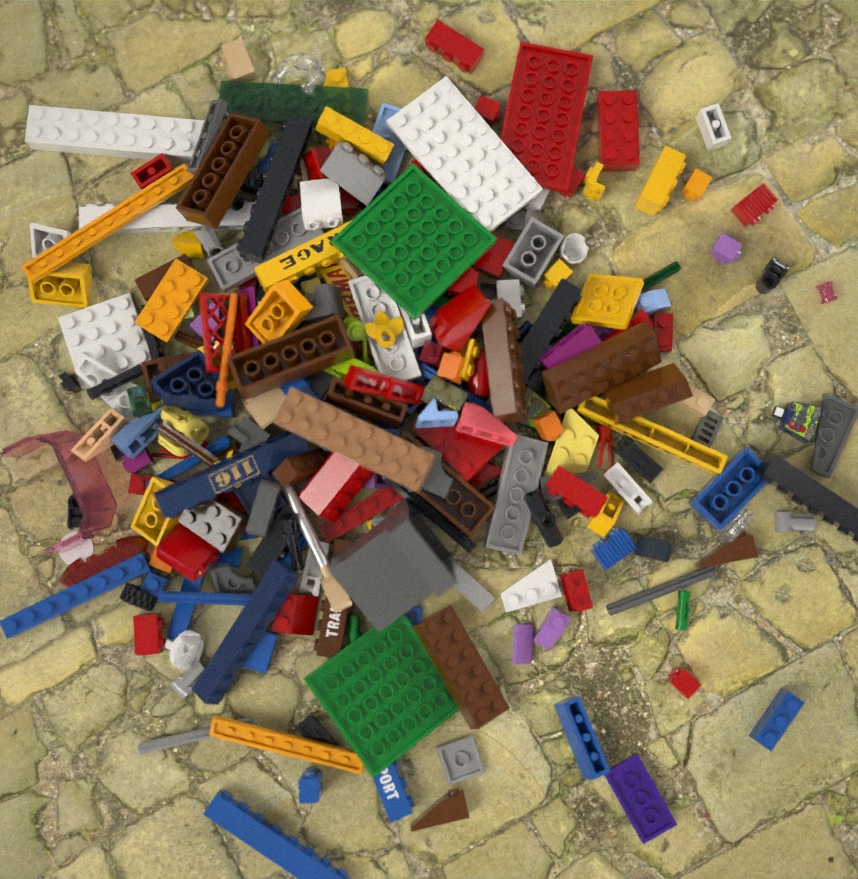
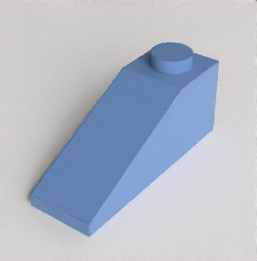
(138, 434)

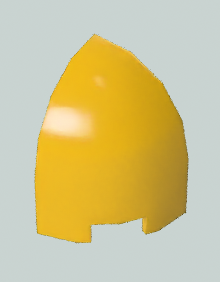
(189, 244)

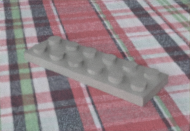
(233, 270)
(518, 477)

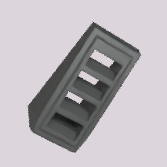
(713, 432)

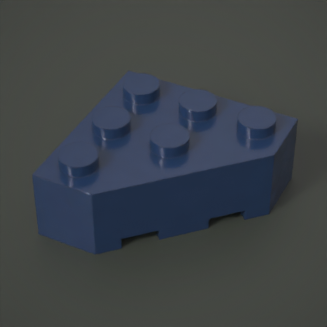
(190, 386)

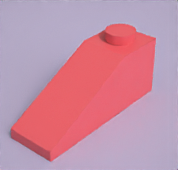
(481, 423)

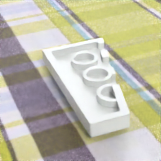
(93, 373)

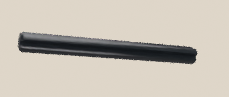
(432, 514)

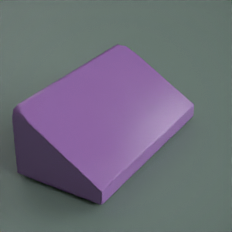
(522, 644)

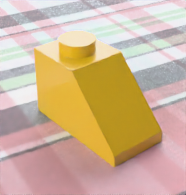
(607, 515)

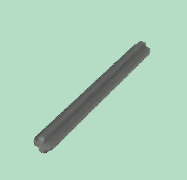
(660, 590)

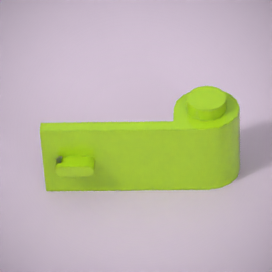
(356, 331)

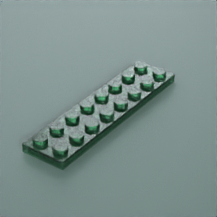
(276, 101)

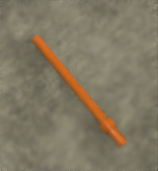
(222, 384)

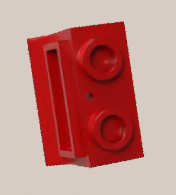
(576, 591)

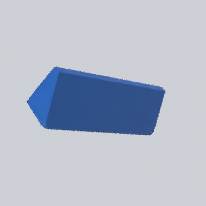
(184, 612)

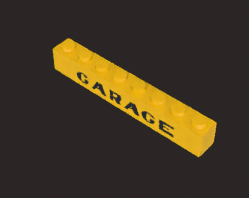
(300, 260)
(656, 437)

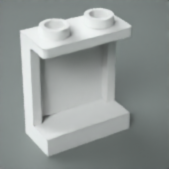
(321, 204)

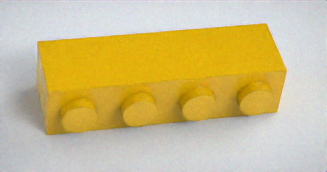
(363, 140)

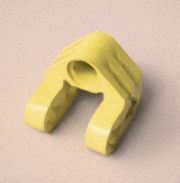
(183, 422)

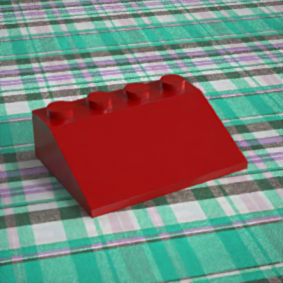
(460, 450)

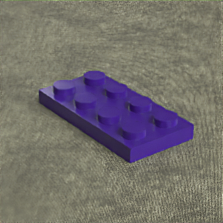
(640, 798)

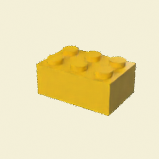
(661, 181)

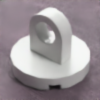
(185, 649)

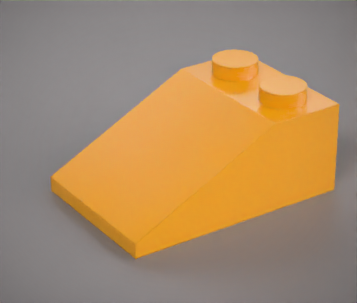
(278, 312)

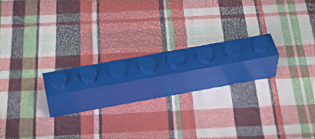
(76, 595)
(270, 839)

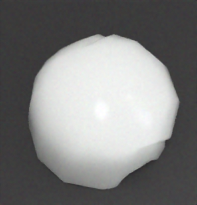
(573, 248)

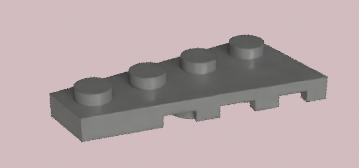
(832, 433)

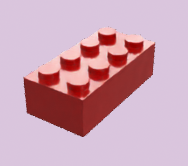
(618, 130)

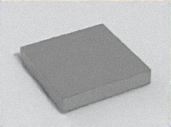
(460, 759)

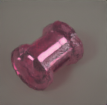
(826, 292)

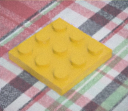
(607, 301)

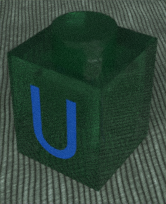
(139, 400)

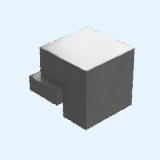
(326, 303)
(248, 433)

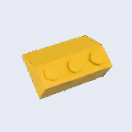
(65, 286)
(149, 519)

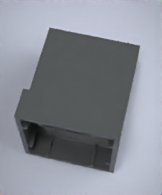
(394, 566)

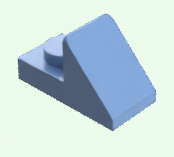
(432, 418)

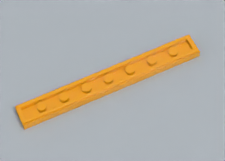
(285, 744)

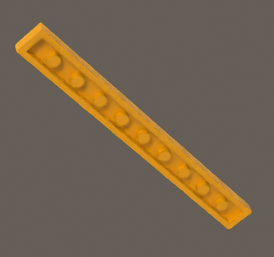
(107, 224)

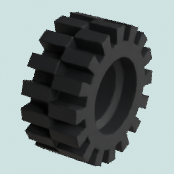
(252, 182)
(138, 598)

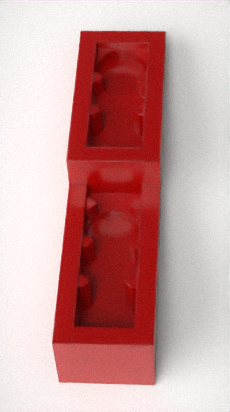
(382, 384)

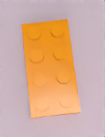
(172, 301)

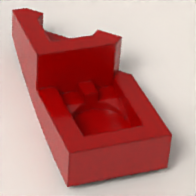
(487, 473)

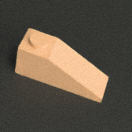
(100, 435)

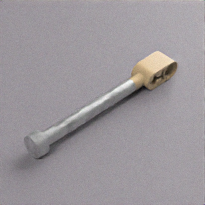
(335, 593)

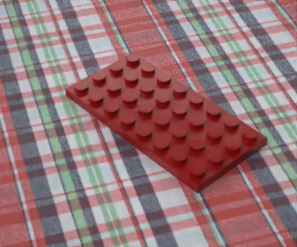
(546, 111)

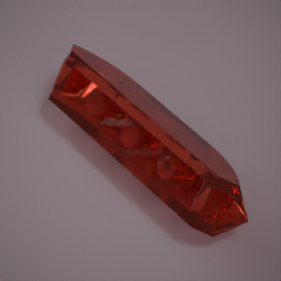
(125, 549)

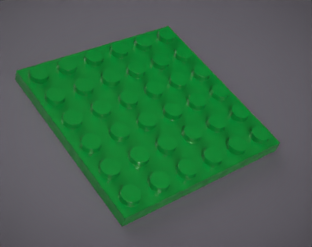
(414, 241)
(382, 694)

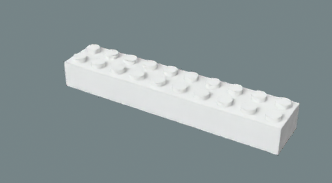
(111, 133)

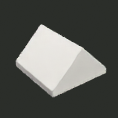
(45, 237)

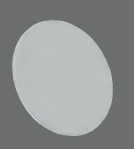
(84, 550)

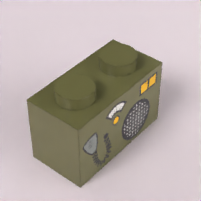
(446, 394)

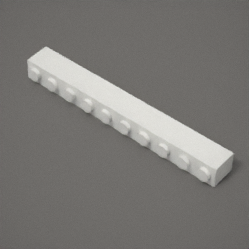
(165, 218)

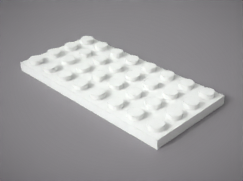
(464, 155)

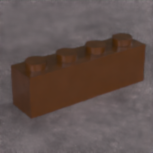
(366, 404)

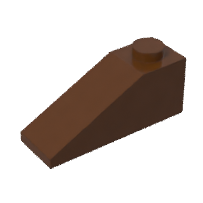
(739, 549)
(447, 809)

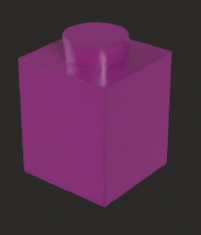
(139, 463)

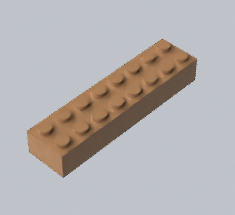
(355, 440)

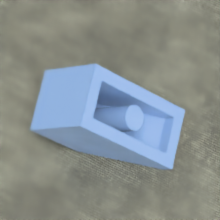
(652, 301)

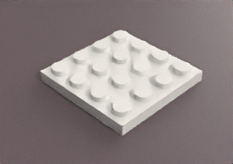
(106, 335)

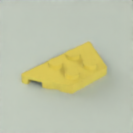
(574, 446)

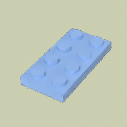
(398, 151)

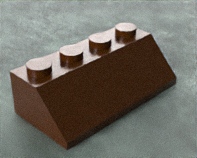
(647, 393)

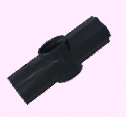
(548, 527)

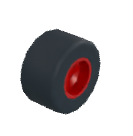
(653, 549)

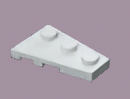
(532, 589)

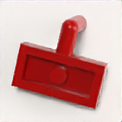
(664, 329)

